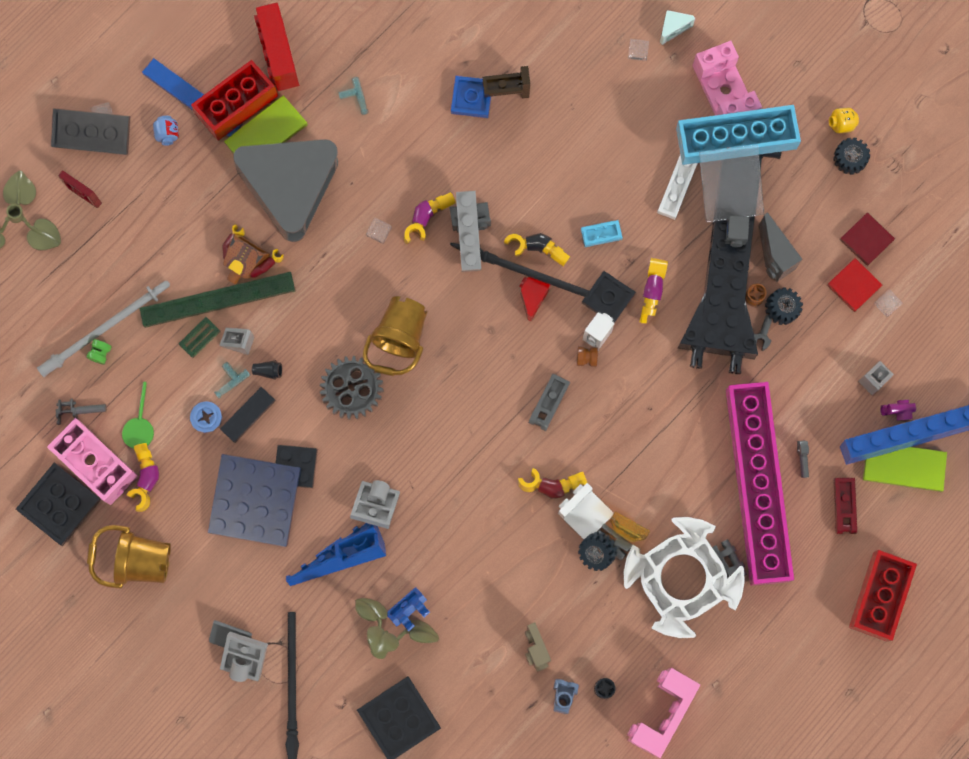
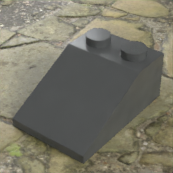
(778, 252)

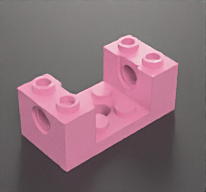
(718, 69)
(107, 475)
(682, 689)

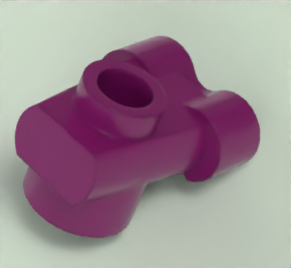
(902, 409)

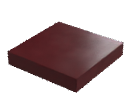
(80, 189)
(867, 239)

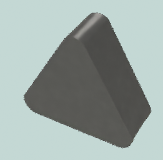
(288, 180)

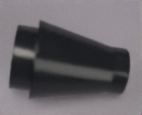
(268, 369)

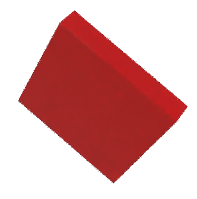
(854, 285)

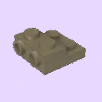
(537, 654)

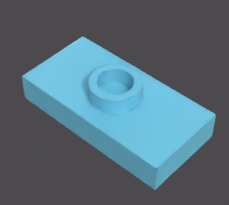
(601, 233)

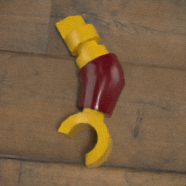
(552, 488)

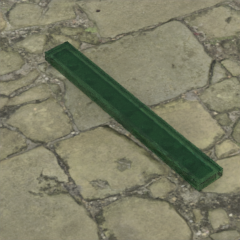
(217, 299)

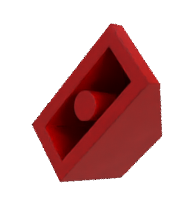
(533, 294)

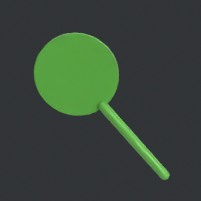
(138, 429)

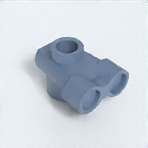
(566, 692)

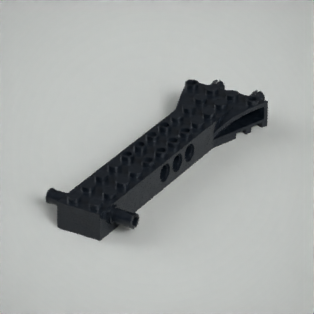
(722, 317)

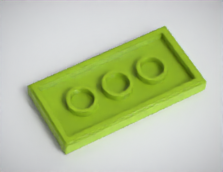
(271, 126)
(908, 468)

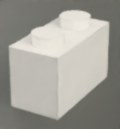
(598, 330)

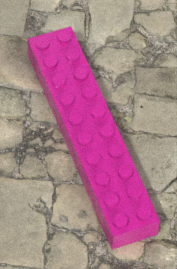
(759, 484)

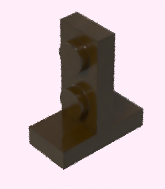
(508, 84)

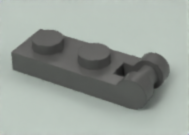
(549, 401)

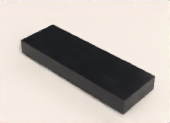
(247, 414)

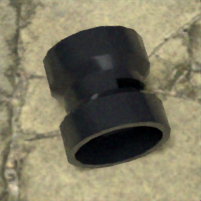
(604, 688)

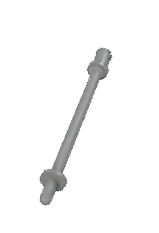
(58, 359)

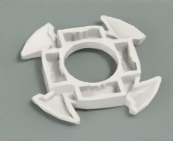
(716, 588)

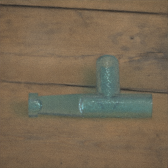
(357, 90)
(236, 379)

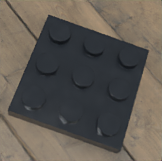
(58, 504)
(399, 719)

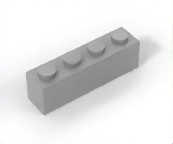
(468, 231)

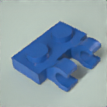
(406, 606)

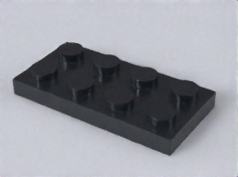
(90, 131)

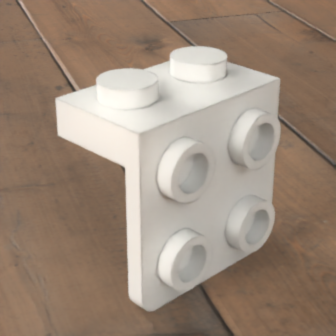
(584, 511)

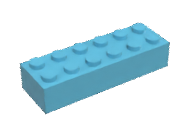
(770, 128)

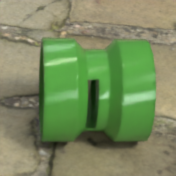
(99, 351)

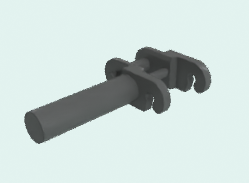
(78, 410)

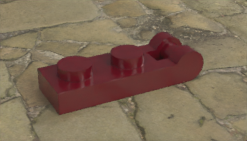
(845, 505)

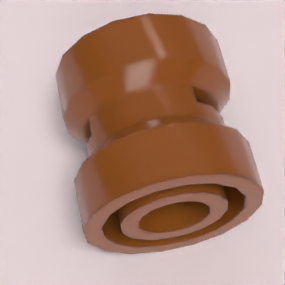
(758, 292)
(585, 356)

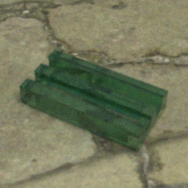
(214, 333)

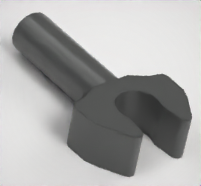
(763, 333)
(803, 451)

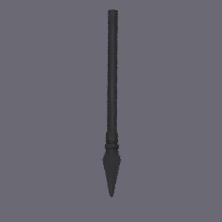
(493, 259)
(292, 742)

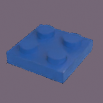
(469, 98)

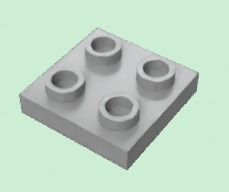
(375, 503)
(243, 657)

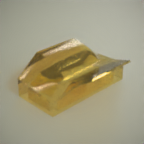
(628, 528)

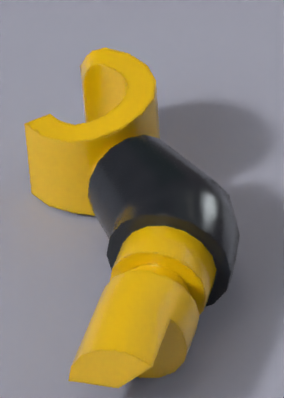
(541, 243)

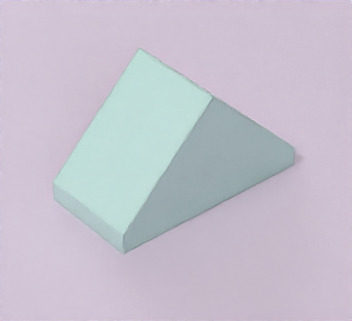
(675, 24)

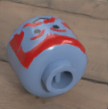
(165, 130)

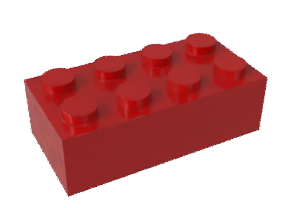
(276, 47)
(234, 100)
(882, 595)

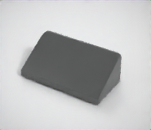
(220, 631)

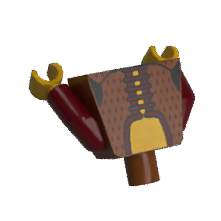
(245, 257)

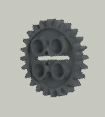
(359, 403)

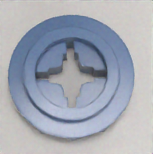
(197, 414)

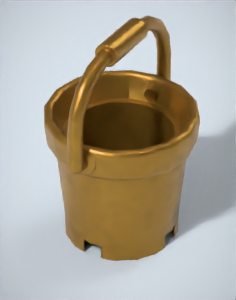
(398, 334)
(135, 558)

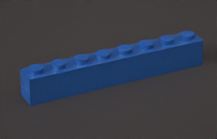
(905, 435)

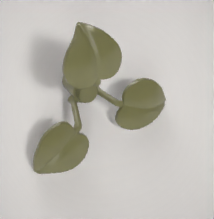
(22, 191)
(383, 642)

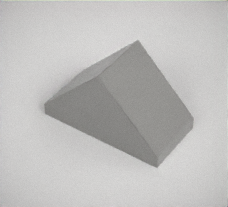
(237, 340)
(876, 378)

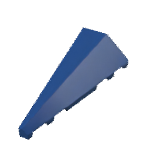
(357, 548)

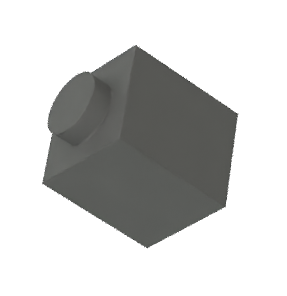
(737, 231)

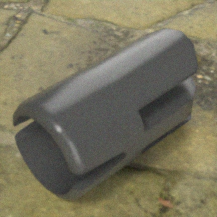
(620, 542)

